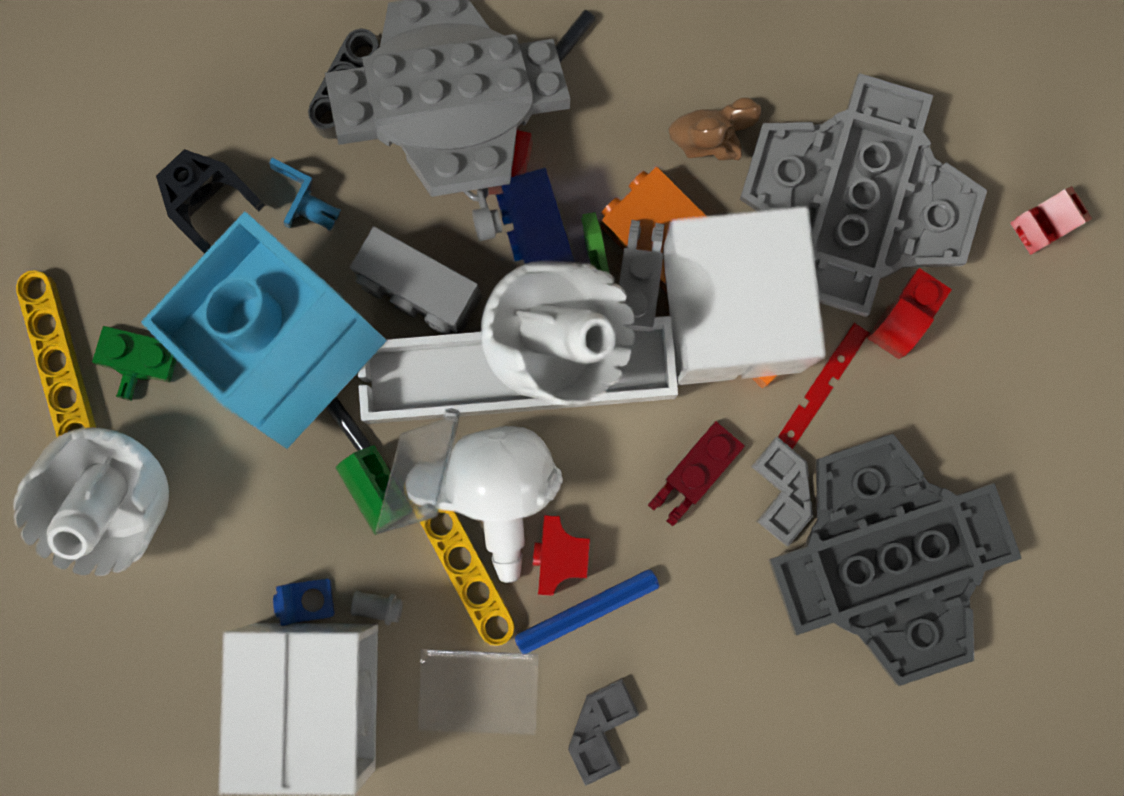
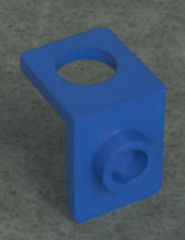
(289, 605)

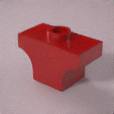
(559, 556)

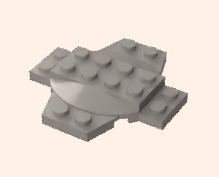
(447, 93)
(868, 191)

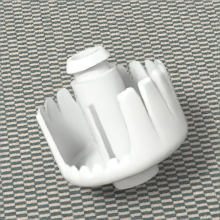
(557, 331)
(92, 501)

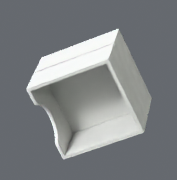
(742, 295)
(298, 708)

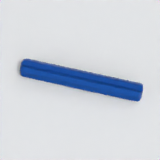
(587, 611)

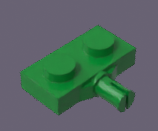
(134, 358)

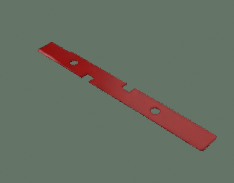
(820, 388)

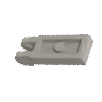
(642, 276)

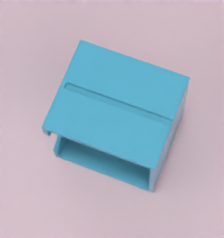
(263, 332)

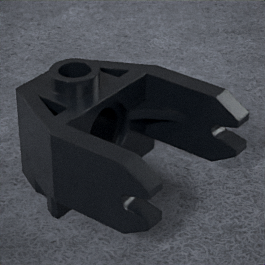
(190, 183)

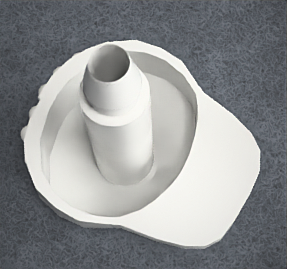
(500, 480)

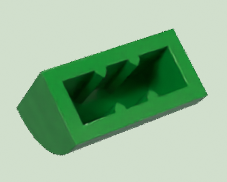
(366, 480)

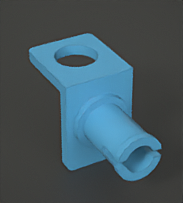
(305, 203)

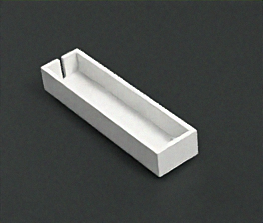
(433, 373)

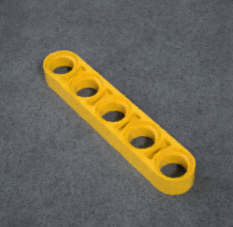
(44, 345)
(463, 578)

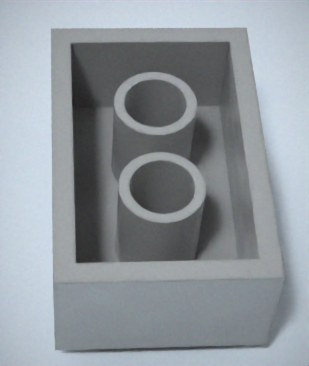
(415, 283)

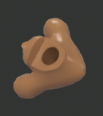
(713, 131)

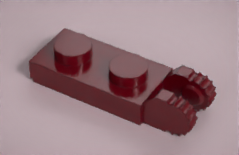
(699, 470)

